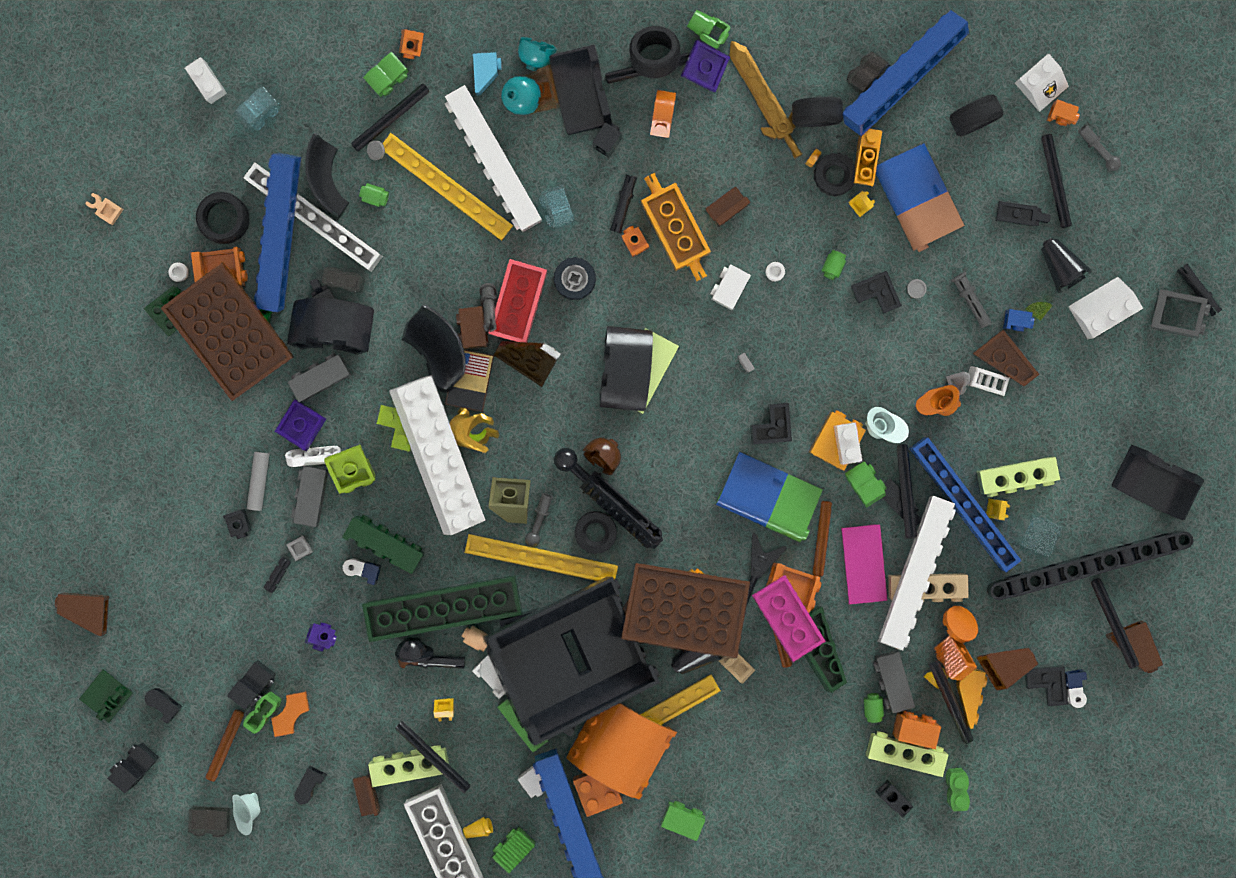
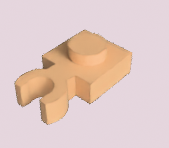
(106, 210)

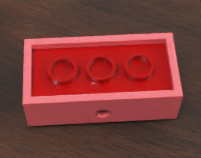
(518, 301)

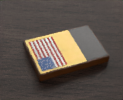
(472, 388)

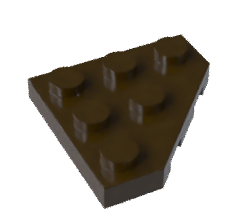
(529, 359)

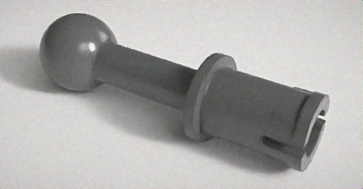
(1112, 162)
(532, 538)

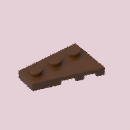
(1007, 358)

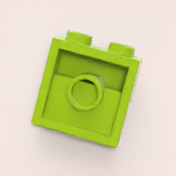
(350, 469)

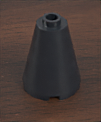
(1063, 264)
(688, 661)

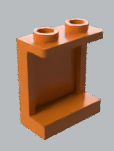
(207, 261)
(804, 584)

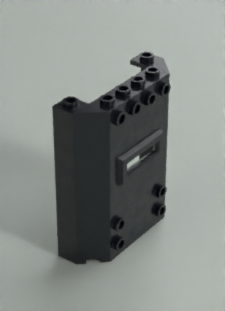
(540, 670)

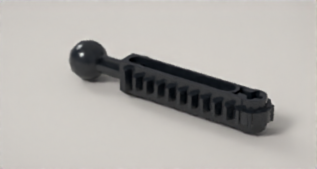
(610, 500)

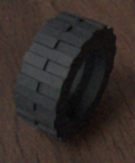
(820, 174)
(610, 532)

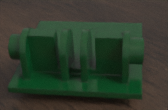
(156, 313)
(105, 696)

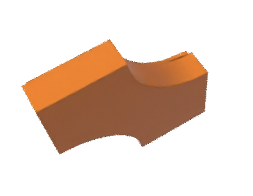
(285, 721)

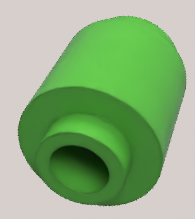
(374, 195)
(834, 265)
(873, 707)

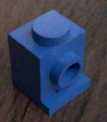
(1018, 320)

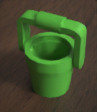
(703, 24)

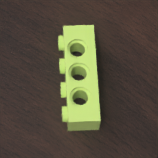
(1047, 466)
(934, 766)
(381, 776)

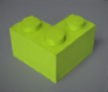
(389, 417)

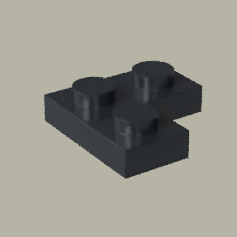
(878, 286)
(1051, 679)

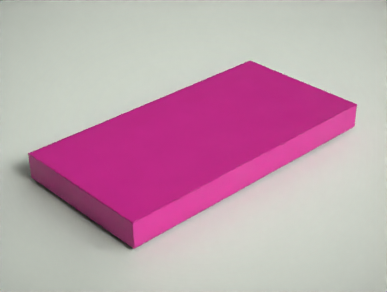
(864, 564)
(788, 618)

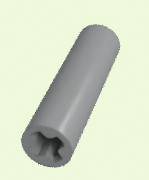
(257, 481)

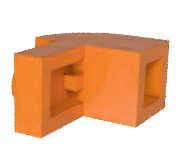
(663, 113)

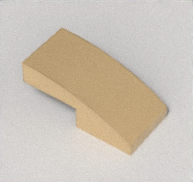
(738, 668)

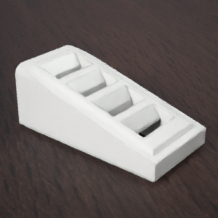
(977, 376)

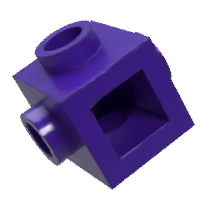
(313, 636)

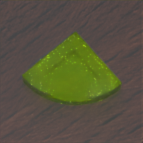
(1039, 309)

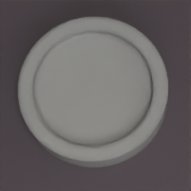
(375, 150)
(916, 288)

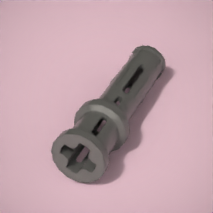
(967, 291)
(488, 302)

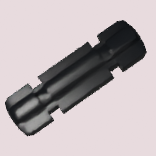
(277, 574)

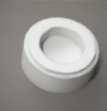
(775, 271)
(178, 272)

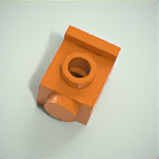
(416, 38)
(1063, 113)
(634, 248)

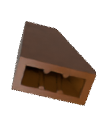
(84, 610)
(1142, 644)
(1007, 666)

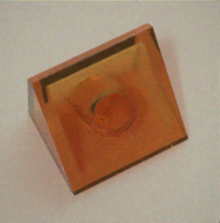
(545, 81)

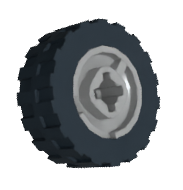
(574, 278)

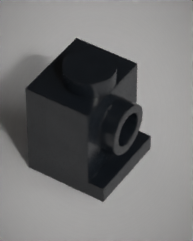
(241, 517)

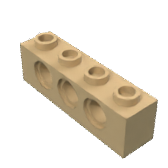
(958, 590)

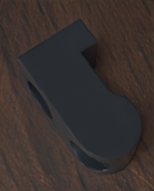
(162, 702)
(305, 789)
(894, 798)

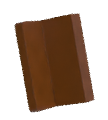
(727, 206)
(366, 796)

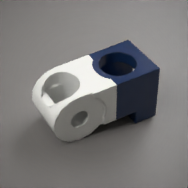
(362, 568)
(1075, 688)

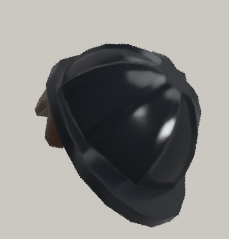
(412, 652)

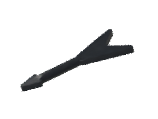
(761, 562)

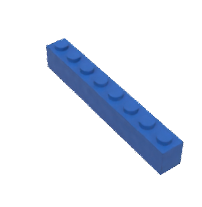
(905, 72)
(278, 231)
(965, 504)
(566, 815)

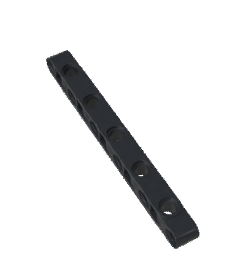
(1090, 565)

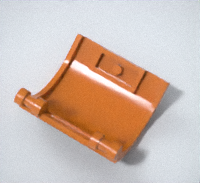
(620, 749)

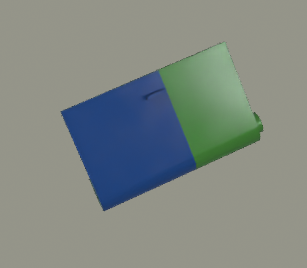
(769, 497)

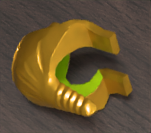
(463, 424)

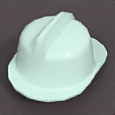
(886, 425)
(245, 810)

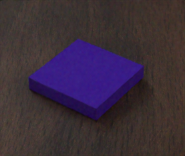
(705, 66)
(300, 425)

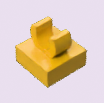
(861, 203)
(997, 509)
(444, 708)

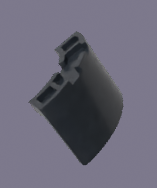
(579, 89)
(319, 175)
(330, 322)
(439, 344)
(626, 368)
(1157, 484)

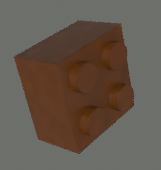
(472, 328)

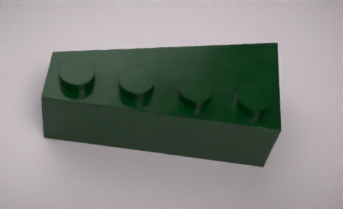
(384, 543)
(824, 658)

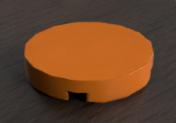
(960, 624)

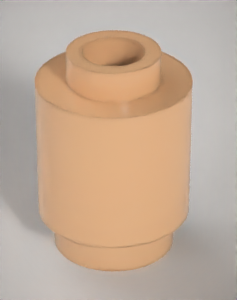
(474, 638)

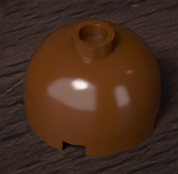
(604, 454)

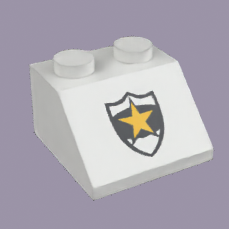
(1043, 82)

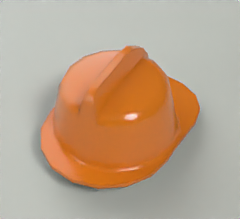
(939, 401)

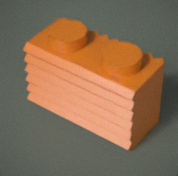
(955, 658)

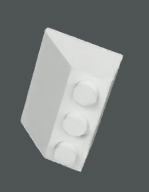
(1105, 307)

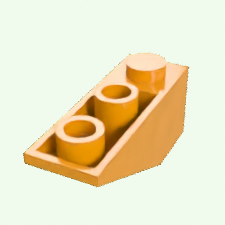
(867, 157)
(970, 695)

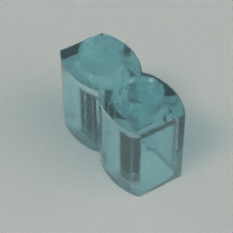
(257, 109)
(557, 207)

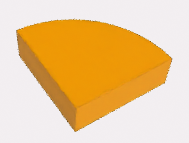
(813, 158)

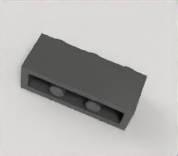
(319, 377)
(310, 496)
(893, 681)

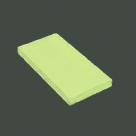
(662, 354)

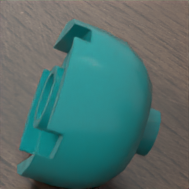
(535, 53)
(521, 95)

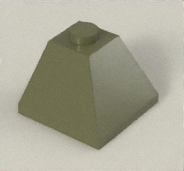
(510, 499)

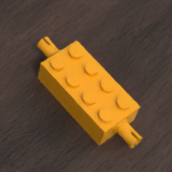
(675, 227)

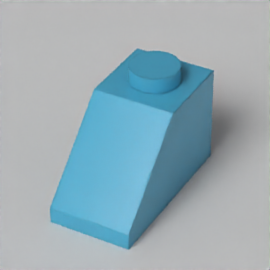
(485, 70)

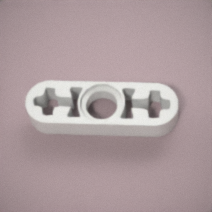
(312, 456)

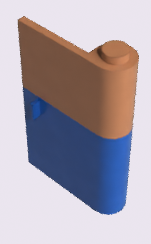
(918, 197)

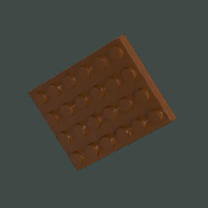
(227, 331)
(686, 610)

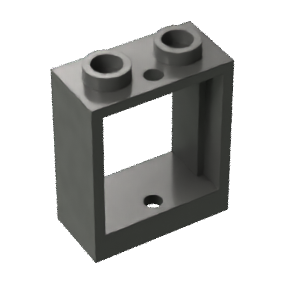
(1162, 299)

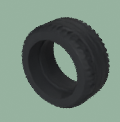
(651, 36)
(817, 111)
(976, 115)
(202, 218)

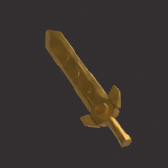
(765, 99)

